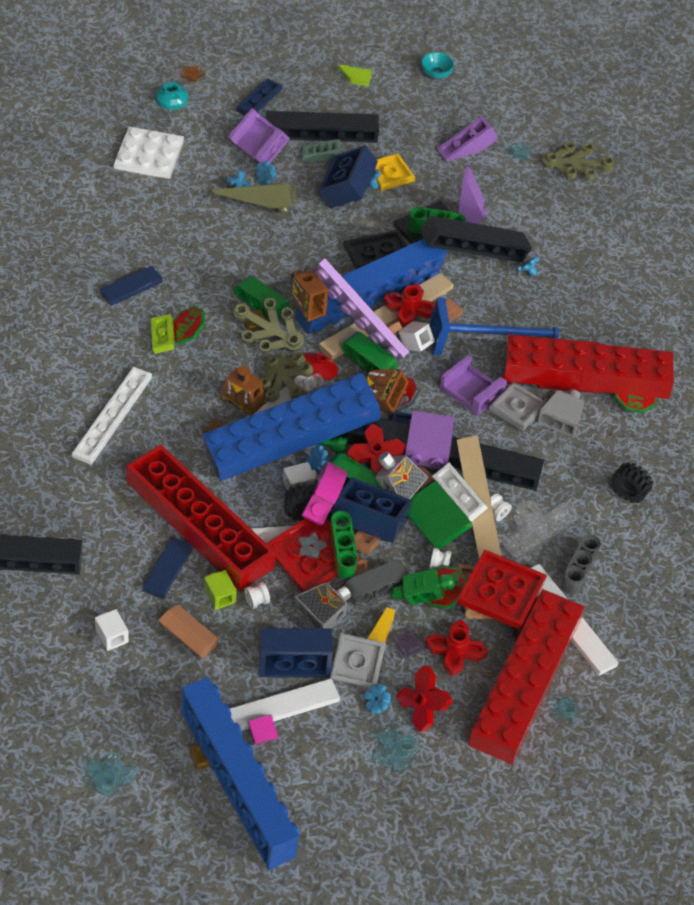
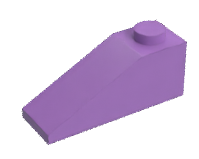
(470, 140)
(471, 199)

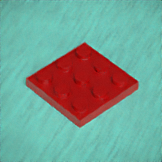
(304, 570)
(502, 589)

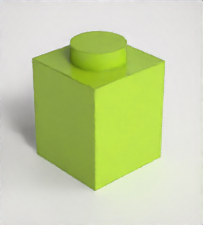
(220, 589)

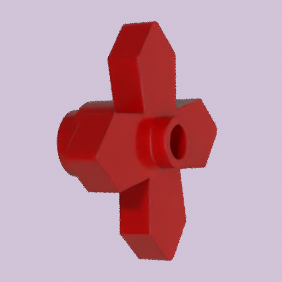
(409, 304)
(374, 448)
(456, 647)
(424, 698)

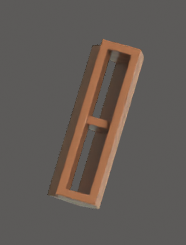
(189, 631)

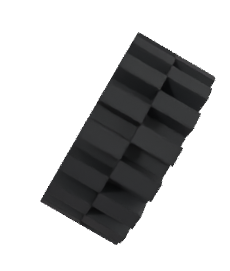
(631, 482)
(297, 499)

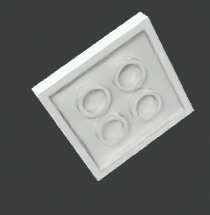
(149, 152)

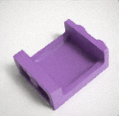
(258, 137)
(471, 386)
(429, 439)

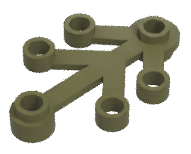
(576, 163)
(270, 328)
(275, 365)

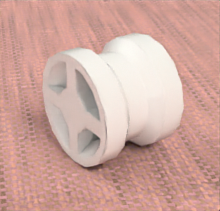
(500, 508)
(440, 558)
(257, 595)

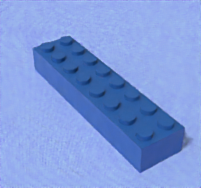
(381, 277)
(291, 426)
(239, 773)

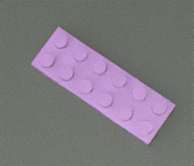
(359, 310)

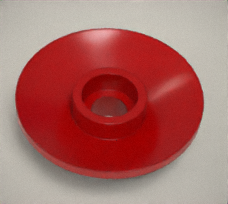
(322, 365)

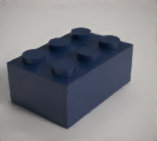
(348, 177)
(374, 509)
(295, 652)

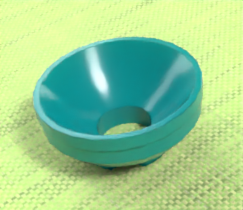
(437, 61)
(171, 100)

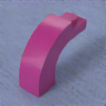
(328, 487)

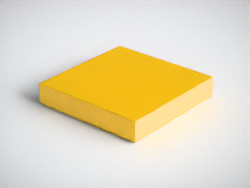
(393, 172)

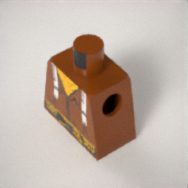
(309, 294)
(387, 387)
(243, 390)

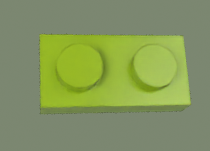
(162, 333)

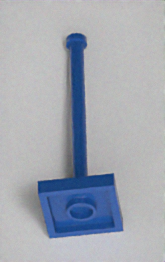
(440, 328)

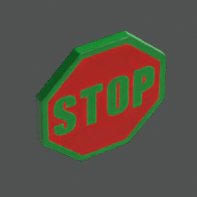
(188, 324)
(635, 402)
(450, 595)

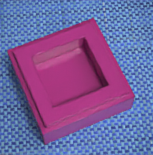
(262, 729)

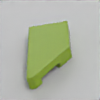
(356, 75)

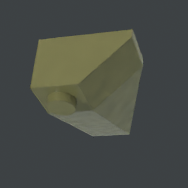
(272, 196)

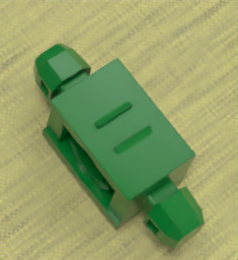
(423, 587)

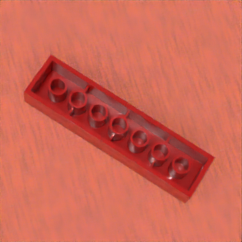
(588, 366)
(200, 517)
(526, 677)

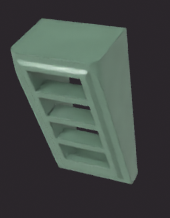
(326, 149)

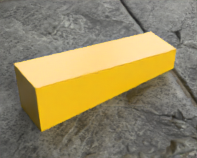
(383, 626)

